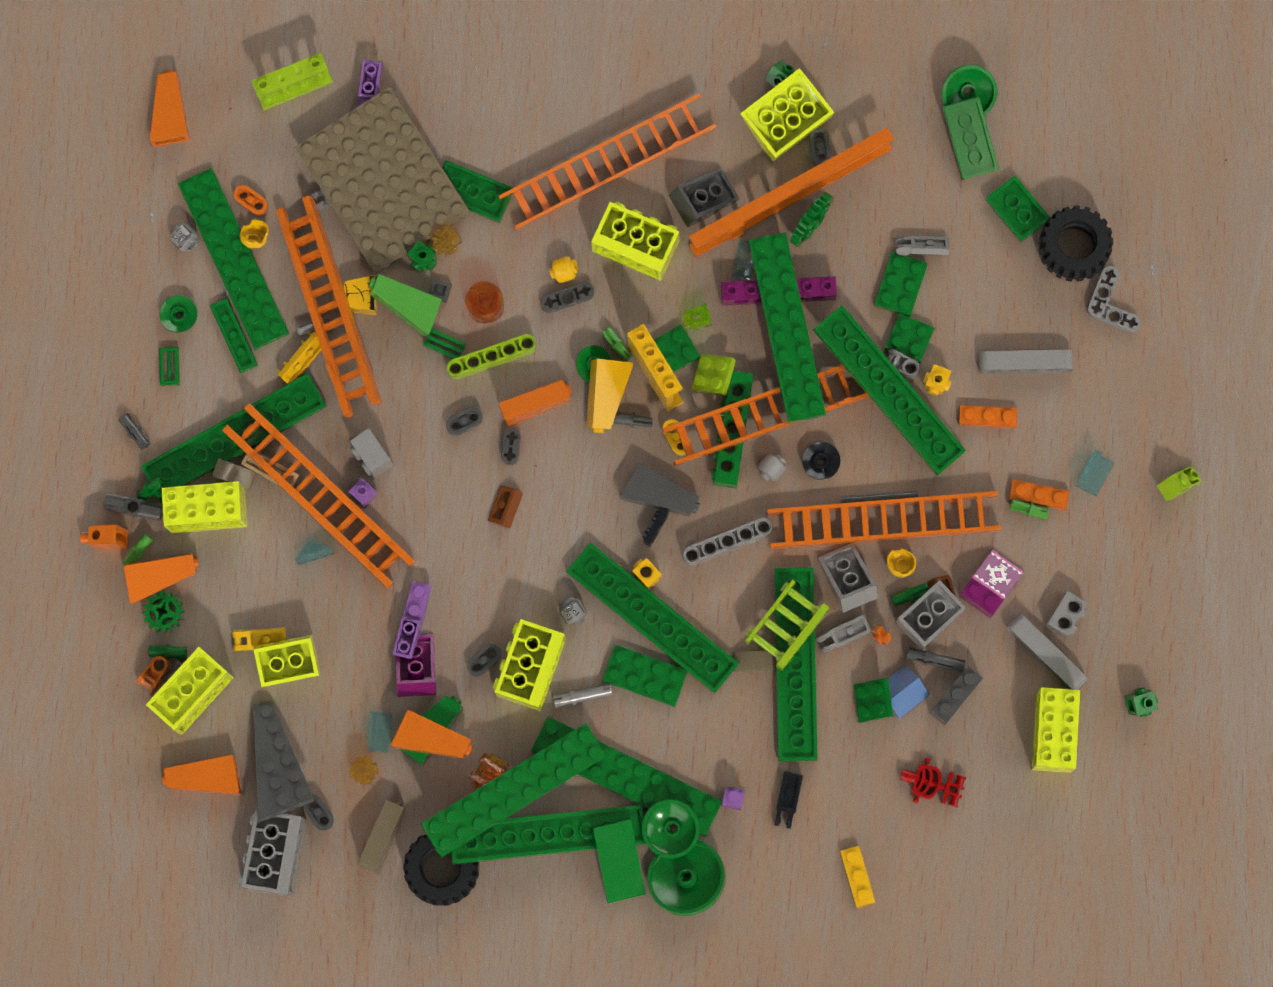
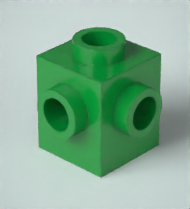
(778, 73)
(422, 257)
(1141, 702)

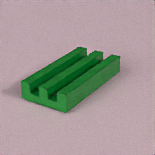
(430, 338)
(170, 382)

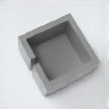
(368, 449)

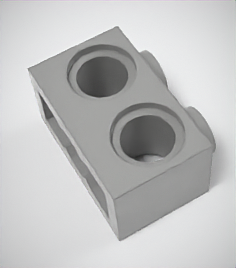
(1063, 612)

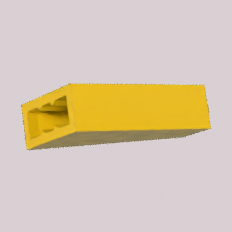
(606, 390)

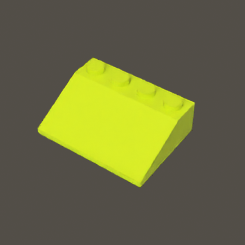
(786, 114)

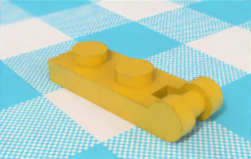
(257, 637)

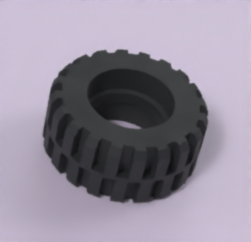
(1075, 219)
(430, 893)

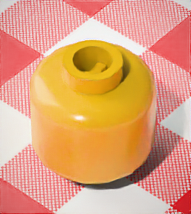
(564, 269)

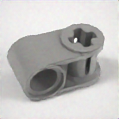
(901, 362)

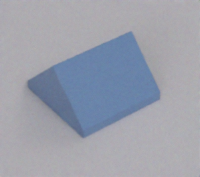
(906, 691)

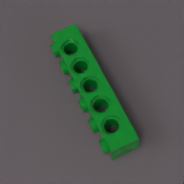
(730, 478)

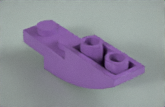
(370, 81)
(412, 620)

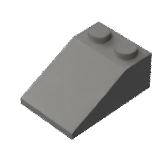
(848, 577)
(930, 615)

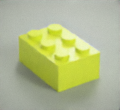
(286, 660)

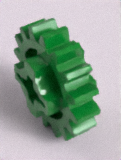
(161, 619)

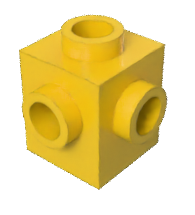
(937, 374)

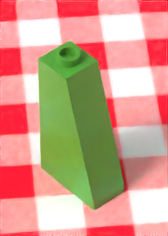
(409, 304)

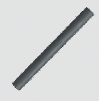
(862, 498)

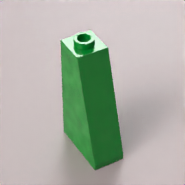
(442, 713)

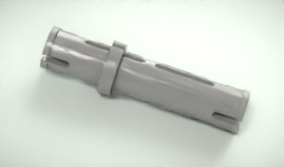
(582, 695)

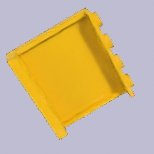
(655, 367)

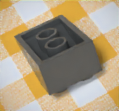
(703, 196)

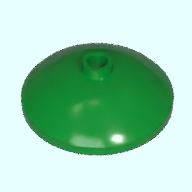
(979, 82)
(658, 831)

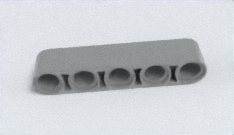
(1026, 361)
(721, 549)
(1046, 653)

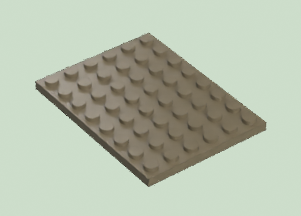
(382, 179)

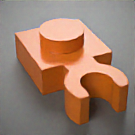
(881, 635)

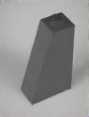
(658, 492)

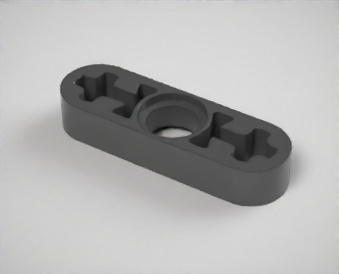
(552, 296)

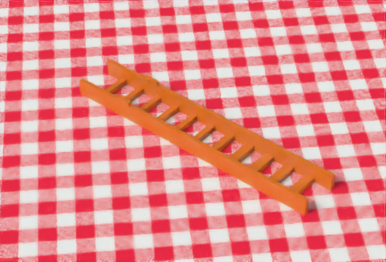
(583, 156)
(778, 199)
(733, 408)
(844, 507)

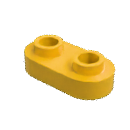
(673, 438)

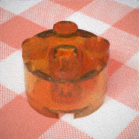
(474, 302)
(490, 768)

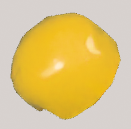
(255, 234)
(901, 563)

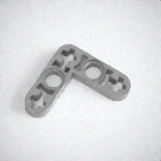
(1105, 309)

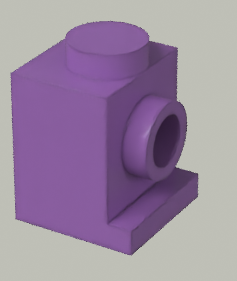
(733, 798)

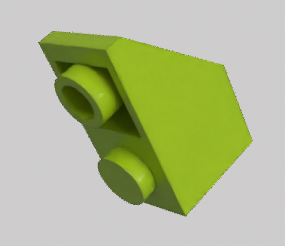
(1179, 483)

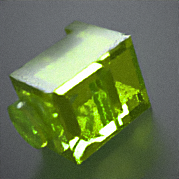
(703, 322)

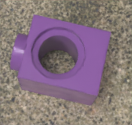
(363, 492)

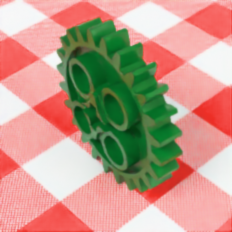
(811, 219)

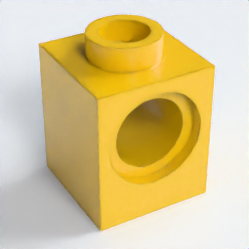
(649, 581)

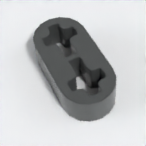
(515, 447)

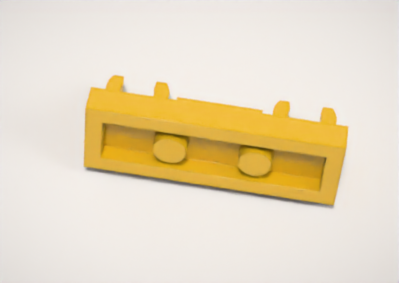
(301, 359)

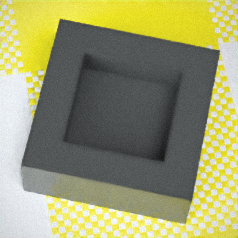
(440, 289)

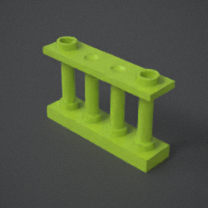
(292, 81)
(794, 642)

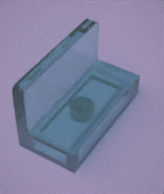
(1095, 473)
(379, 732)

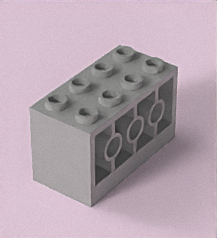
(285, 856)

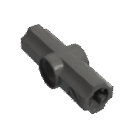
(122, 505)

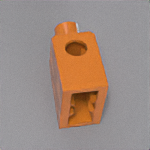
(106, 537)

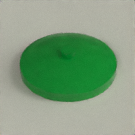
(688, 882)

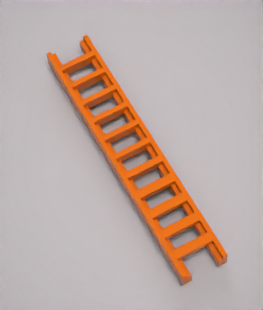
(341, 301)
(336, 532)

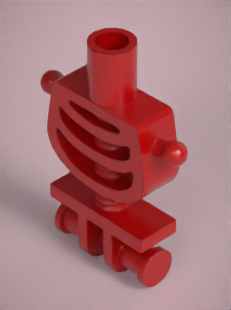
(914, 778)

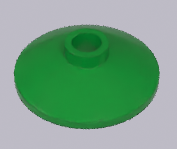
(176, 305)
(585, 356)

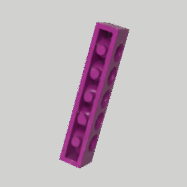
(809, 289)

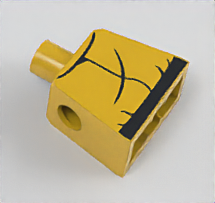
(358, 296)

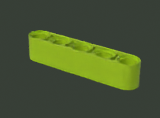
(484, 363)

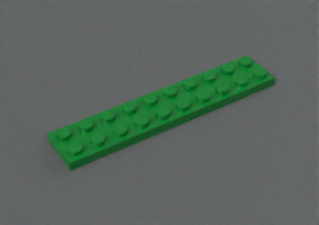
(233, 259)
(787, 327)
(889, 390)
(200, 453)
(652, 618)
(798, 680)
(634, 778)
(513, 790)
(544, 835)

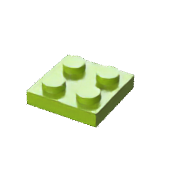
(713, 374)

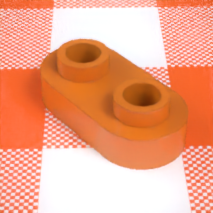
(251, 200)

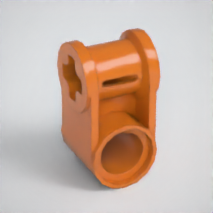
(153, 675)

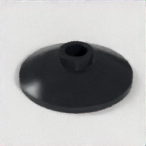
(823, 451)

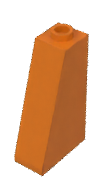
(169, 115)
(534, 402)
(153, 575)
(426, 736)
(209, 776)

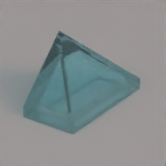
(743, 263)
(313, 551)

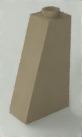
(382, 836)

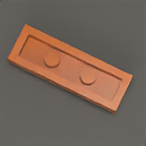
(988, 416)
(1039, 495)

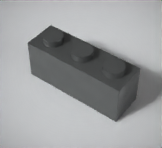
(956, 695)

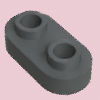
(819, 148)
(464, 421)
(484, 660)
(318, 813)

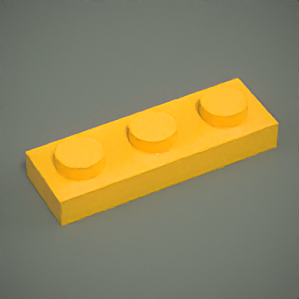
(857, 876)

